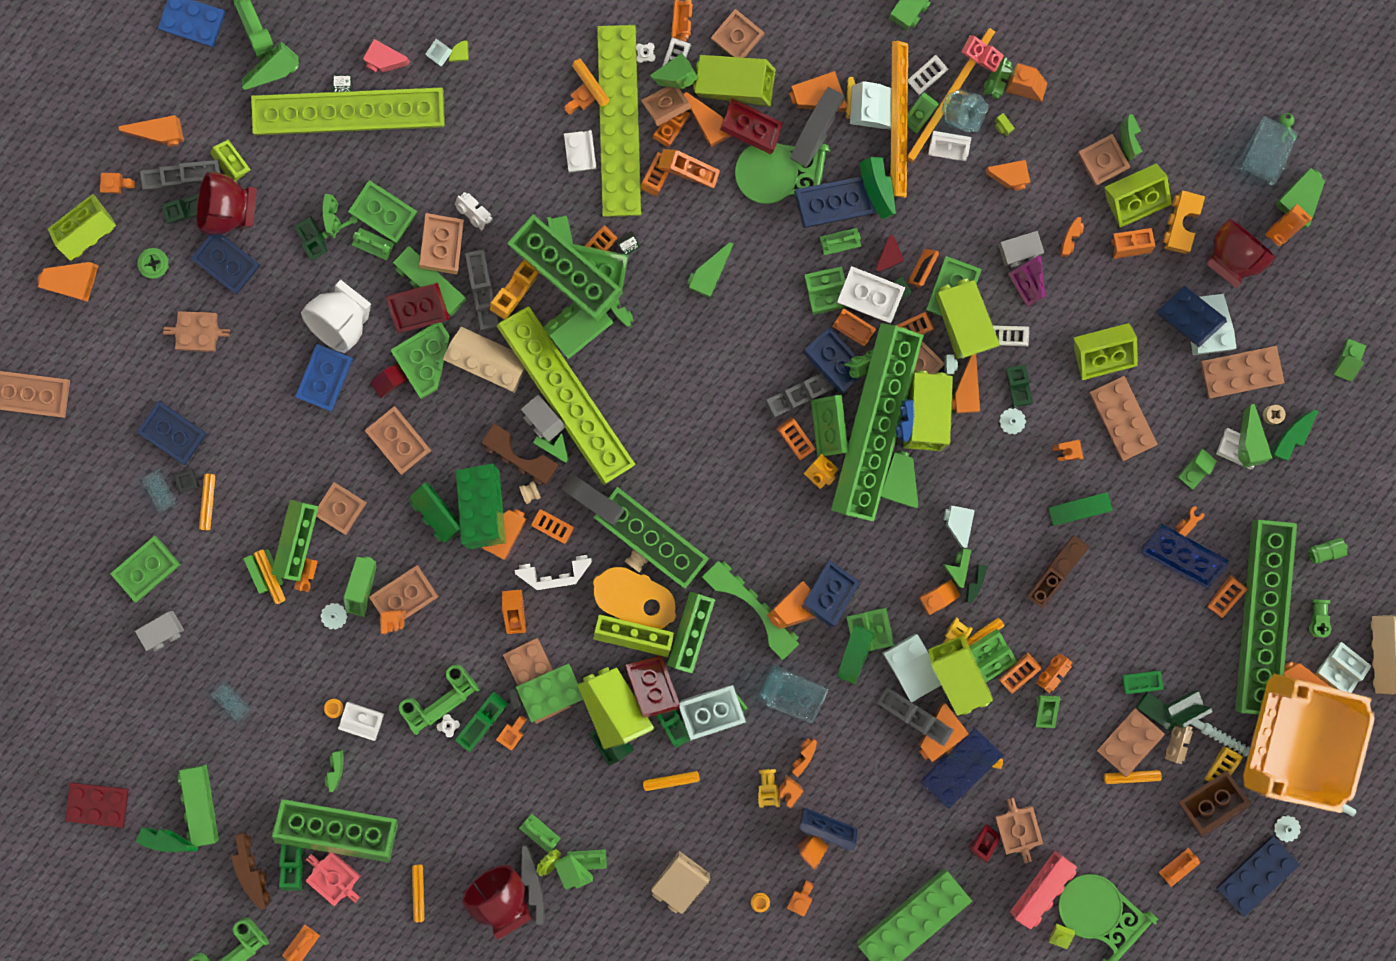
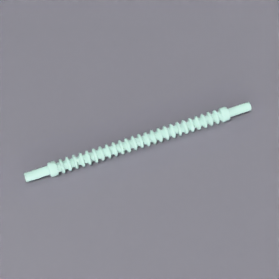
(1206, 729)

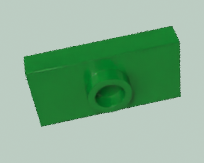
(1142, 682)

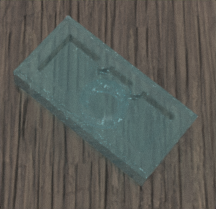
(159, 491)
(231, 701)

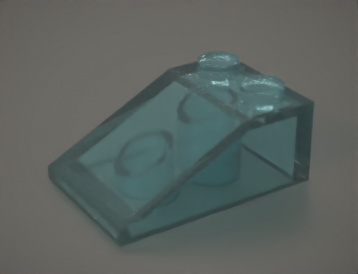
(1268, 151)
(792, 694)

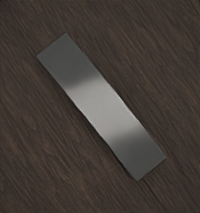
(817, 126)
(178, 175)
(481, 289)
(798, 395)
(593, 499)
(915, 716)
(531, 878)

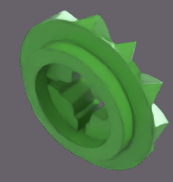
(145, 258)

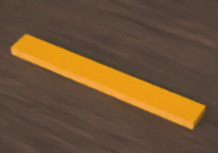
(899, 106)
(938, 114)

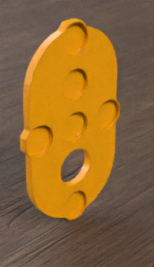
(625, 593)

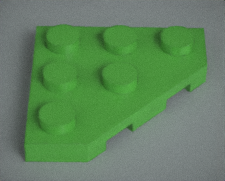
(423, 358)

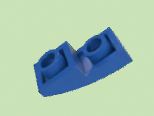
(905, 426)

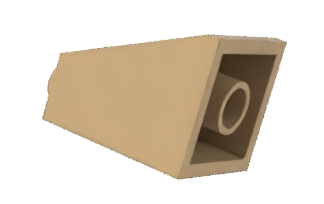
(680, 883)

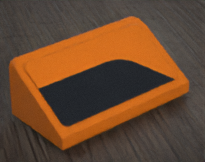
(923, 267)

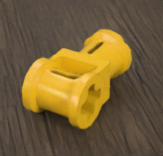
(953, 632)
(768, 789)

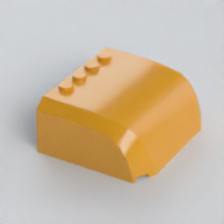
(1308, 743)

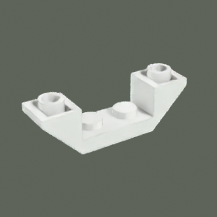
(528, 574)

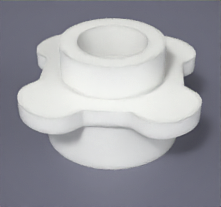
(645, 57)
(453, 725)

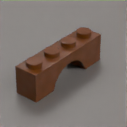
(499, 441)

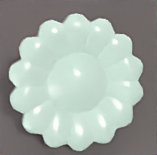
(1012, 421)
(333, 616)
(1287, 828)

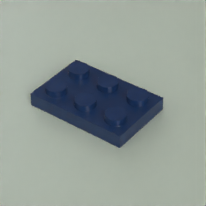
(226, 262)
(1192, 316)
(829, 355)
(171, 432)
(830, 594)
(828, 829)

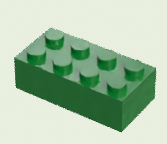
(480, 506)

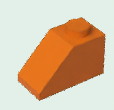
(1010, 175)
(939, 597)
(513, 611)

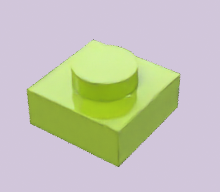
(1003, 125)
(1061, 936)

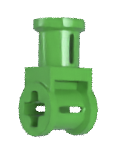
(1320, 619)

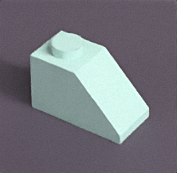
(959, 523)

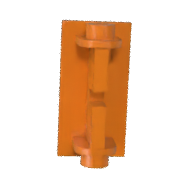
(681, 25)
(1058, 665)
(1179, 867)
(301, 944)

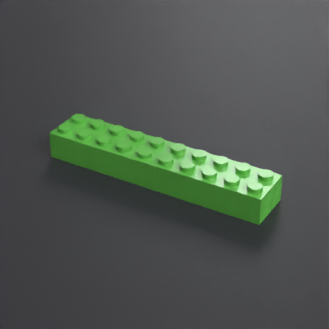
(876, 422)
(1265, 610)

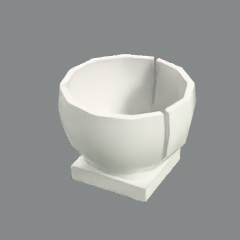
(337, 317)

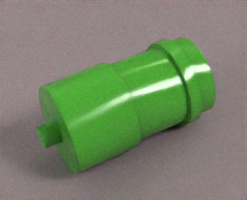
(1328, 551)

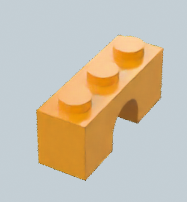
(1177, 237)
(515, 290)

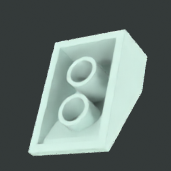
(871, 105)
(1224, 338)
(912, 667)
(711, 712)

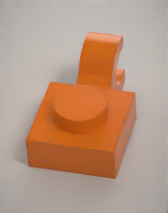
(581, 98)
(113, 183)
(1187, 525)
(307, 573)
(511, 735)
(801, 901)

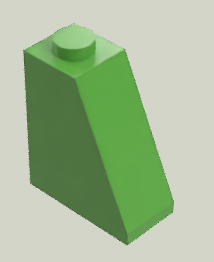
(1303, 192)
(900, 480)
(360, 586)

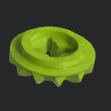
(548, 863)

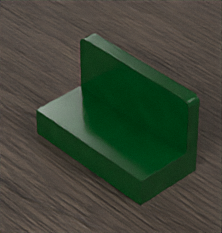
(1187, 710)
(613, 753)

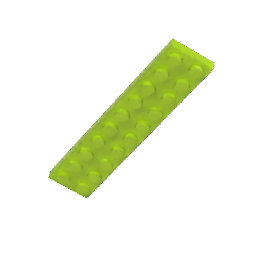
(348, 111)
(619, 121)
(566, 395)

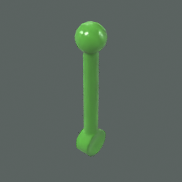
(353, 220)

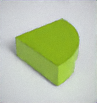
(459, 52)

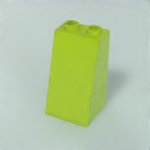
(736, 78)
(966, 319)
(932, 411)
(960, 675)
(613, 708)

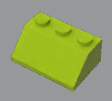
(1138, 195)
(81, 227)
(1106, 351)

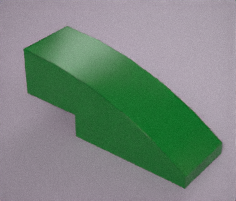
(878, 186)
(1294, 436)
(1080, 509)
(855, 654)
(481, 722)
(674, 727)
(164, 841)
(291, 868)

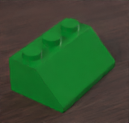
(435, 513)

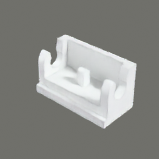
(949, 146)

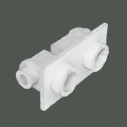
(478, 217)

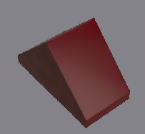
(890, 255)
(389, 380)
(984, 843)

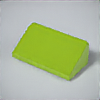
(229, 160)

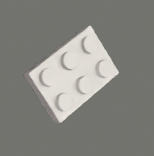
(871, 295)

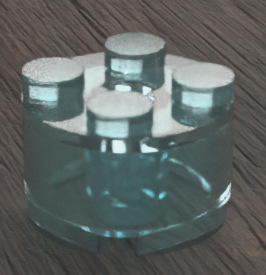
(964, 110)

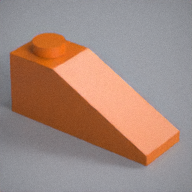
(708, 121)
(160, 130)
(688, 168)
(967, 391)
(812, 849)

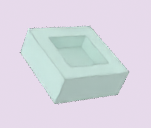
(438, 52)
(950, 364)

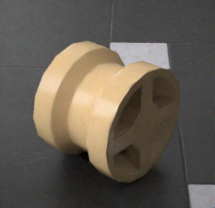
(1269, 414)
(530, 492)
(636, 560)

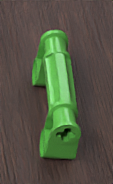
(258, 37)
(443, 704)
(246, 948)

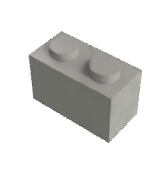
(1021, 249)
(543, 417)
(159, 631)

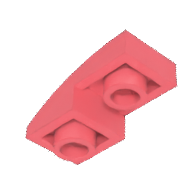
(982, 54)

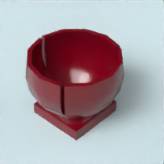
(224, 205)
(1238, 254)
(504, 902)

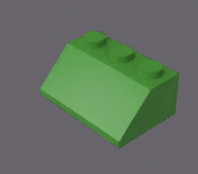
(575, 329)

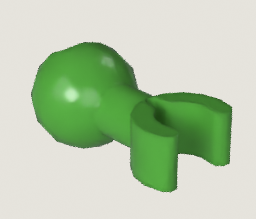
(1288, 122)

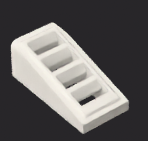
(685, 45)
(939, 63)
(1025, 340)

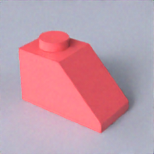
(384, 58)

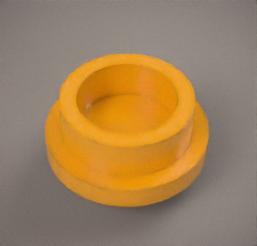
(333, 708)
(760, 902)

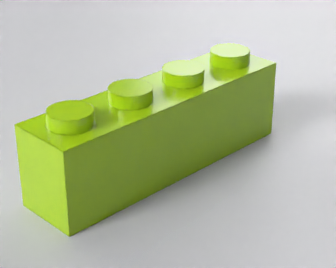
(633, 635)

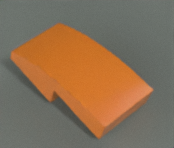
(669, 130)
(1073, 232)
(808, 749)

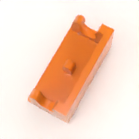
(1288, 225)
(1133, 243)
(854, 327)
(1071, 449)
(391, 619)
(791, 790)

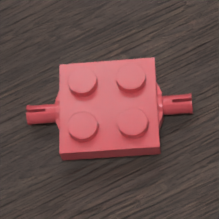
(333, 878)

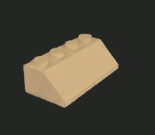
(485, 359)
(1384, 653)

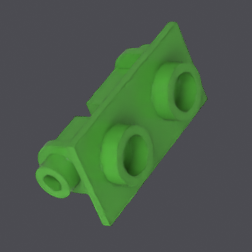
(994, 84)
(840, 241)
(372, 243)
(859, 364)
(540, 833)
(591, 859)

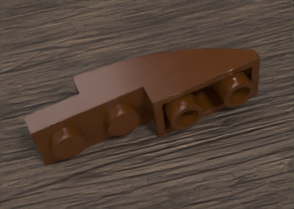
(1057, 571)
(251, 879)

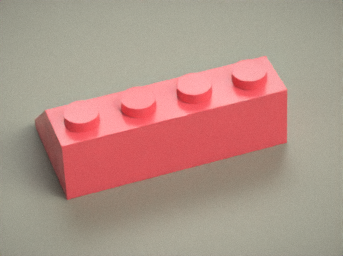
(1043, 890)

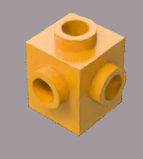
(821, 471)

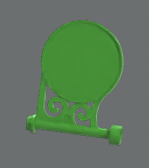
(773, 177)
(1095, 908)

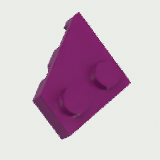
(1029, 280)

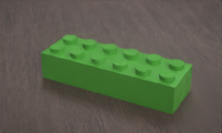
(565, 268)
(655, 540)
(335, 831)
(915, 919)

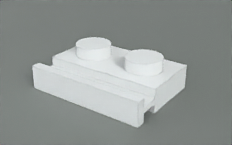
(580, 151)
(1229, 446)
(361, 721)

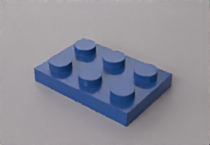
(192, 21)
(324, 377)

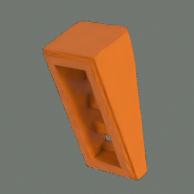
(650, 184)
(604, 230)
(930, 327)
(781, 429)
(540, 514)
(1221, 592)
(1015, 668)

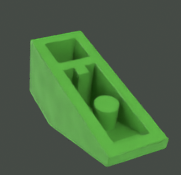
(273, 66)
(708, 274)
(1252, 443)

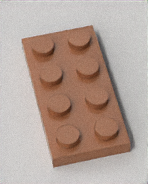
(1242, 372)
(33, 394)
(1123, 418)
(529, 663)

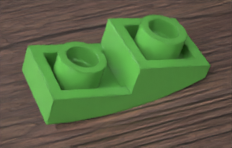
(331, 221)
(623, 315)
(333, 777)

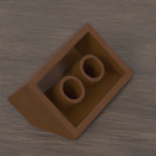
(1214, 804)

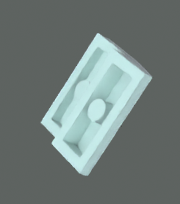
(1343, 669)

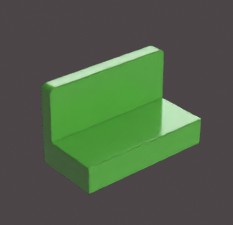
(561, 228)
(256, 573)

